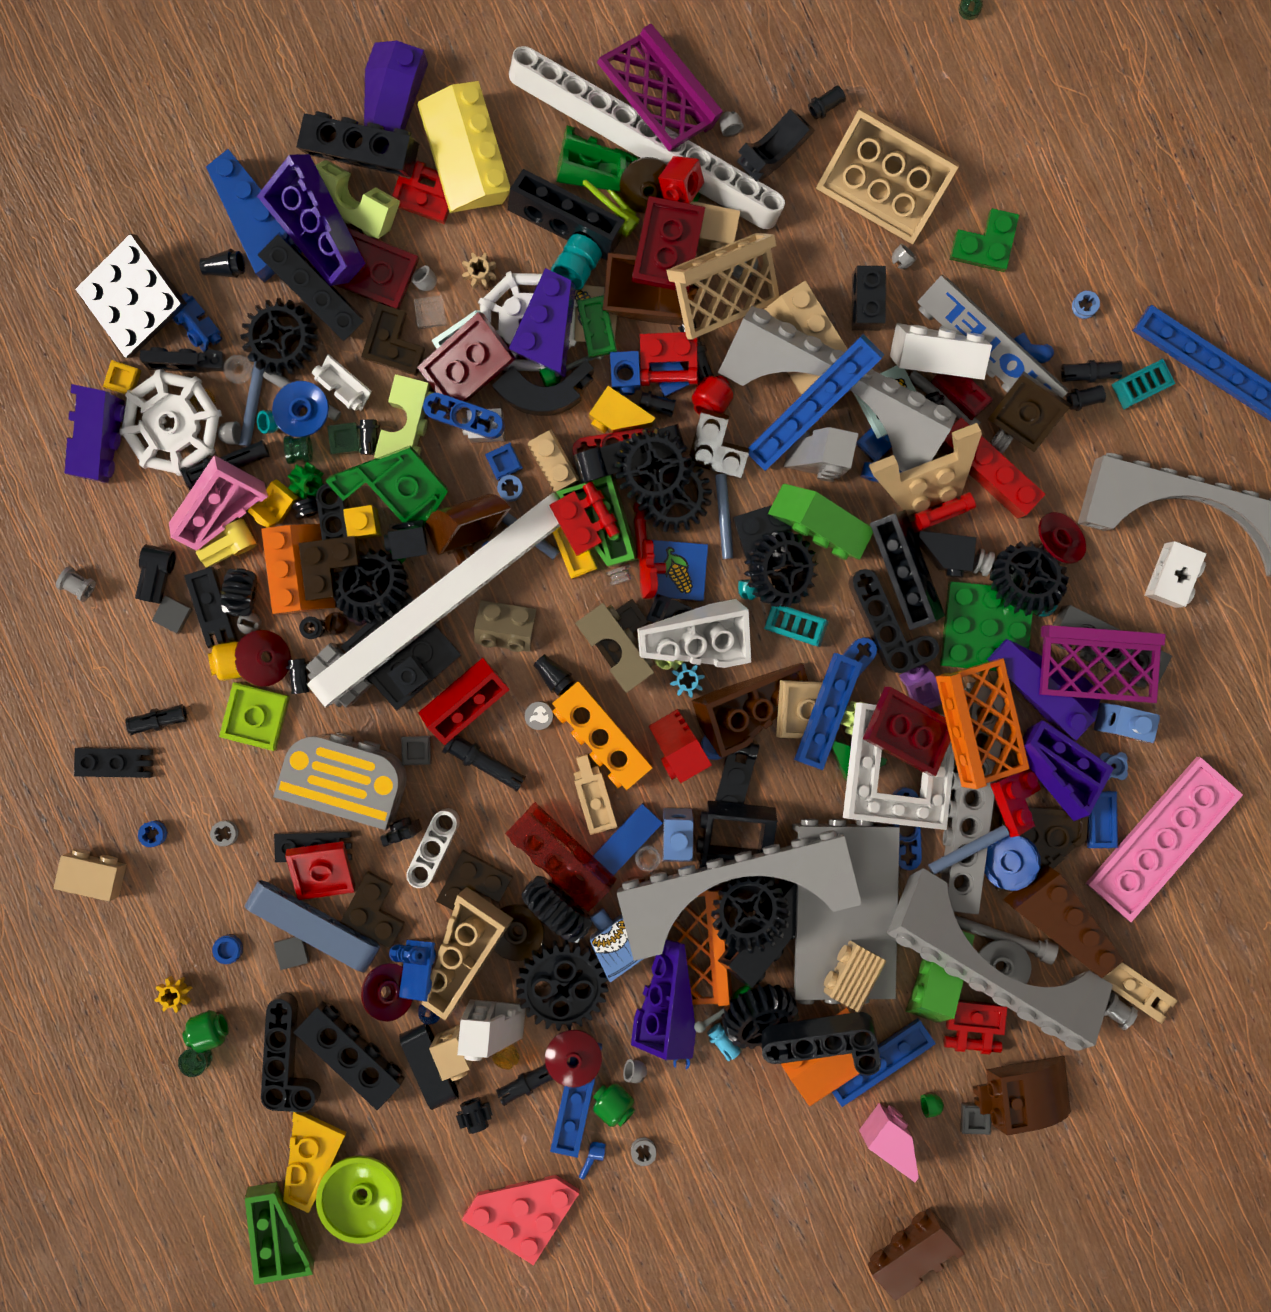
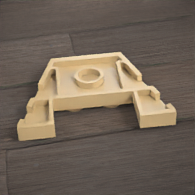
(933, 481)

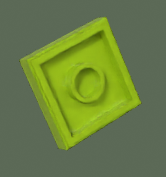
(254, 716)

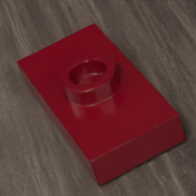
(963, 393)

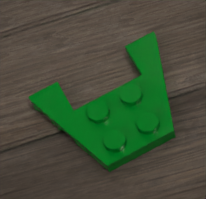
(399, 480)

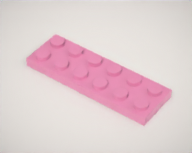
(1164, 839)

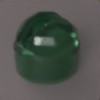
(970, 15)

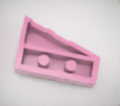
(213, 502)

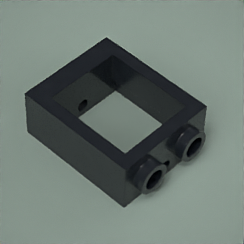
(734, 812)

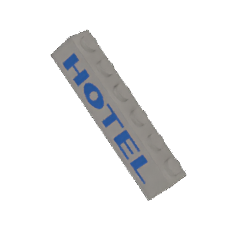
(1007, 357)

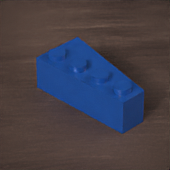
(247, 213)

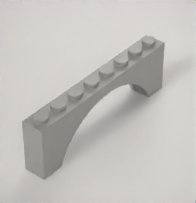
(773, 346)
(1124, 486)
(816, 865)
(930, 928)

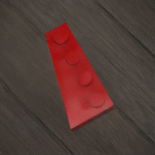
(680, 747)

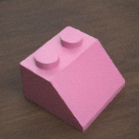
(889, 1138)

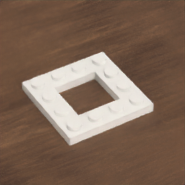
(861, 793)

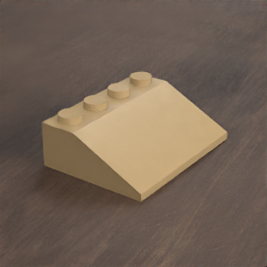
(887, 175)

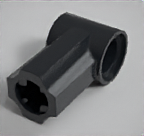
(155, 567)

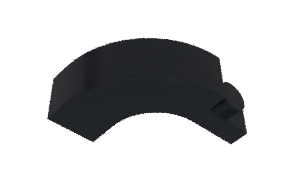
(775, 147)
(543, 400)

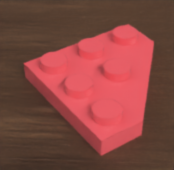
(522, 1214)

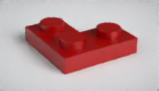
(1011, 795)

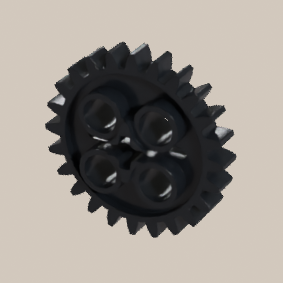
(545, 968)

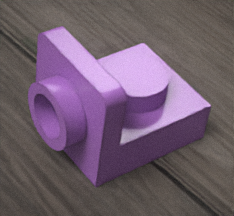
(922, 686)

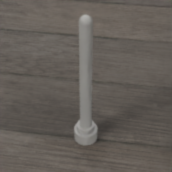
(1044, 950)

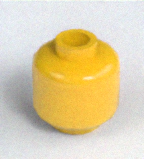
(223, 661)

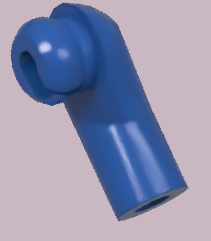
(1041, 353)

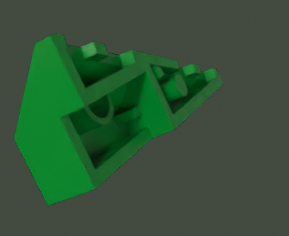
(587, 160)

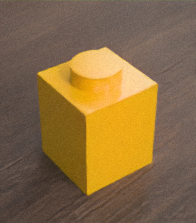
(362, 522)

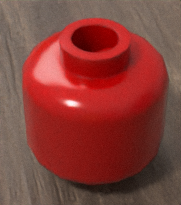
(712, 394)

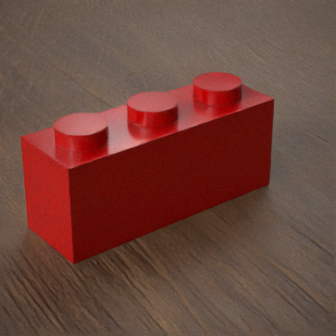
(463, 701)

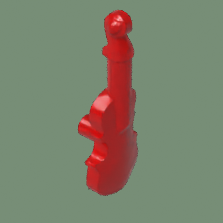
(645, 555)

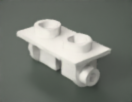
(347, 386)

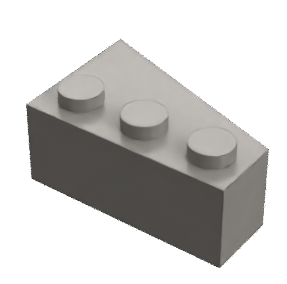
(824, 453)

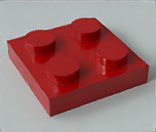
(320, 870)

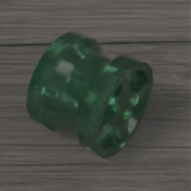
(298, 449)
(190, 1065)

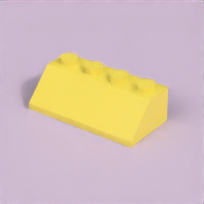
(464, 147)

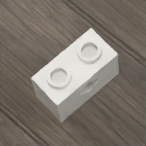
(1165, 584)

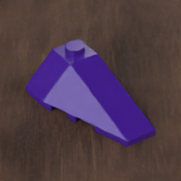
(392, 84)
(1066, 714)
(667, 1015)

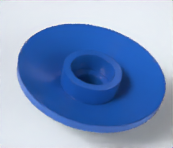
(289, 403)

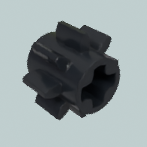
(474, 1115)

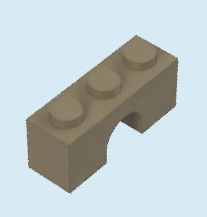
(602, 625)

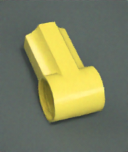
(232, 541)

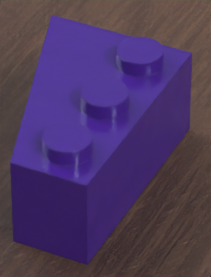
(547, 323)
(94, 434)
(1066, 769)

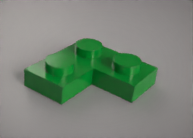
(990, 249)

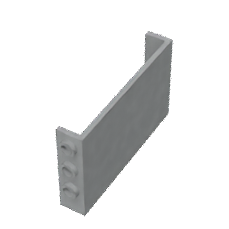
(823, 932)

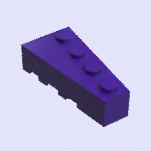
(311, 219)

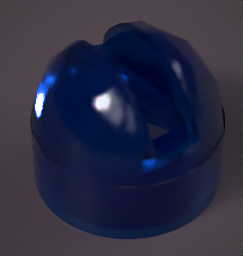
(433, 1018)

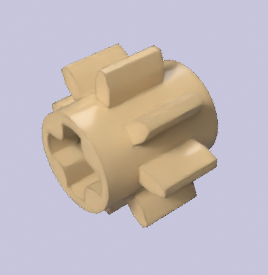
(476, 263)

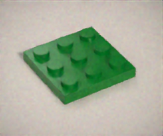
(978, 625)

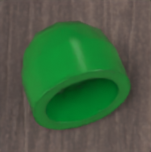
(931, 1105)

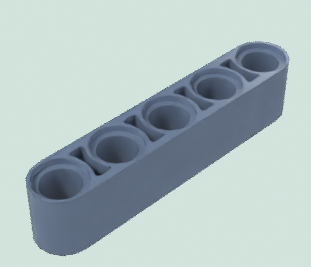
(312, 926)

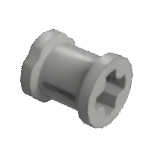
(75, 584)
(1120, 1012)

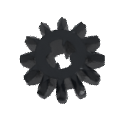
(238, 592)

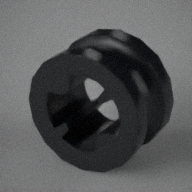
(305, 508)

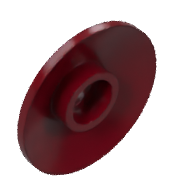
(1062, 537)
(249, 660)
(390, 1005)
(573, 1044)

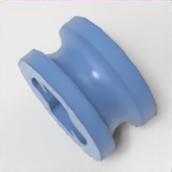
(1091, 296)
(516, 481)

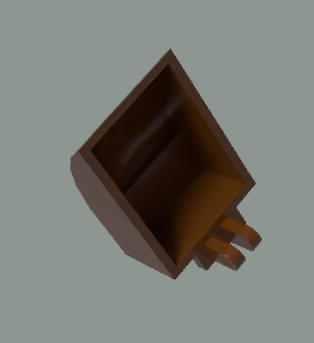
(639, 300)
(465, 524)
(1025, 1095)

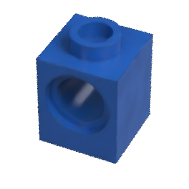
(622, 360)

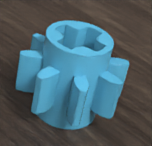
(694, 684)

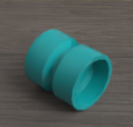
(577, 259)

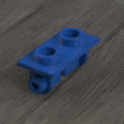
(198, 332)

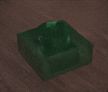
(344, 438)

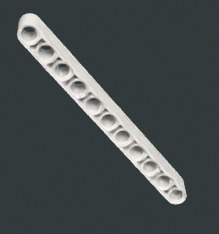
(627, 129)
(435, 603)

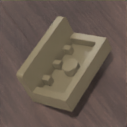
(504, 626)

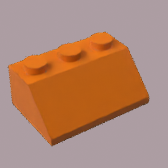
(285, 568)
(822, 1075)

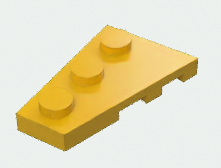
(310, 1157)

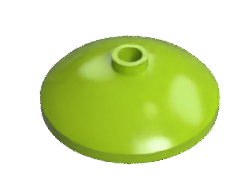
(354, 1216)

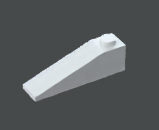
(705, 635)

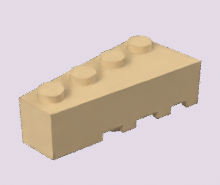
(467, 944)

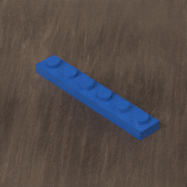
(1205, 360)
(815, 402)

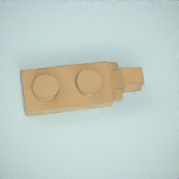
(593, 797)

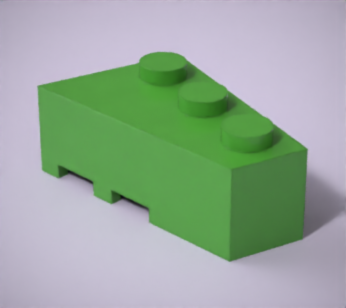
(821, 520)

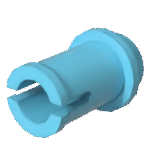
(718, 1036)

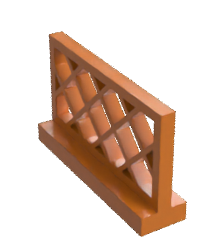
(961, 727)
(720, 975)

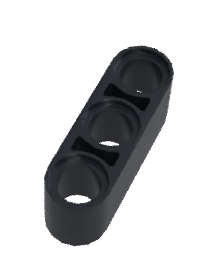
(330, 512)
(416, 1049)

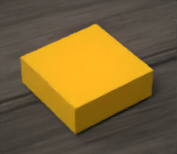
(121, 377)

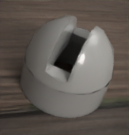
(731, 124)
(904, 255)
(424, 278)
(229, 432)
(253, 617)
(634, 1071)

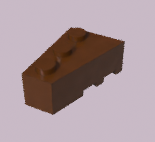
(913, 1254)

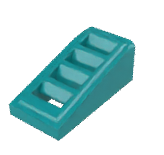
(1124, 393)
(819, 633)

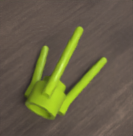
(623, 212)

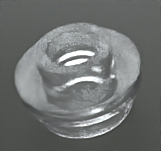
(230, 365)

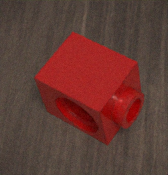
(681, 179)

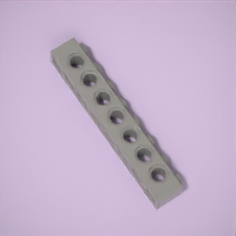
(968, 896)

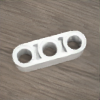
(423, 857)

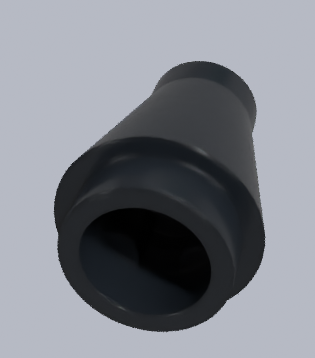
(226, 263)
(554, 675)

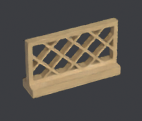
(725, 260)

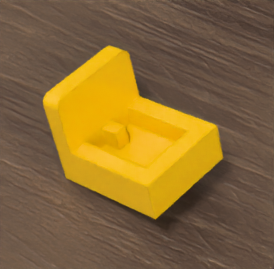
(275, 507)

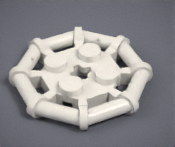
(513, 311)
(185, 426)

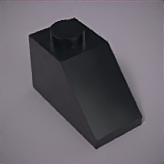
(948, 551)

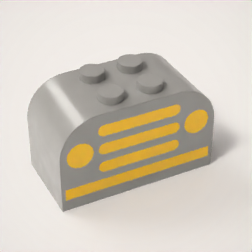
(343, 779)

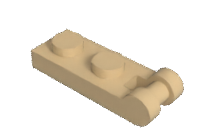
(1140, 991)

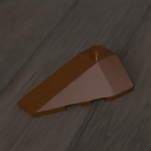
(742, 710)

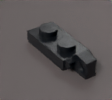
(183, 361)

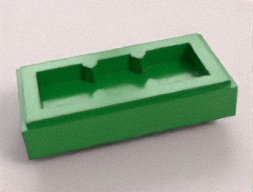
(596, 327)

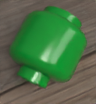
(205, 1031)
(613, 1105)

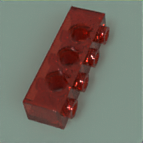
(559, 842)

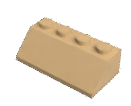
(805, 313)

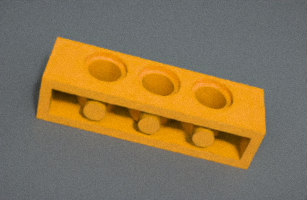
(636, 763)

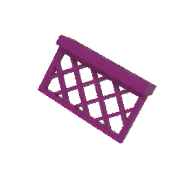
(675, 79)
(1101, 638)

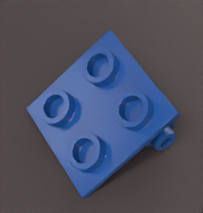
(417, 965)

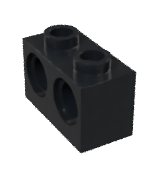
(868, 298)

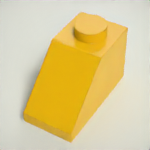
(617, 413)

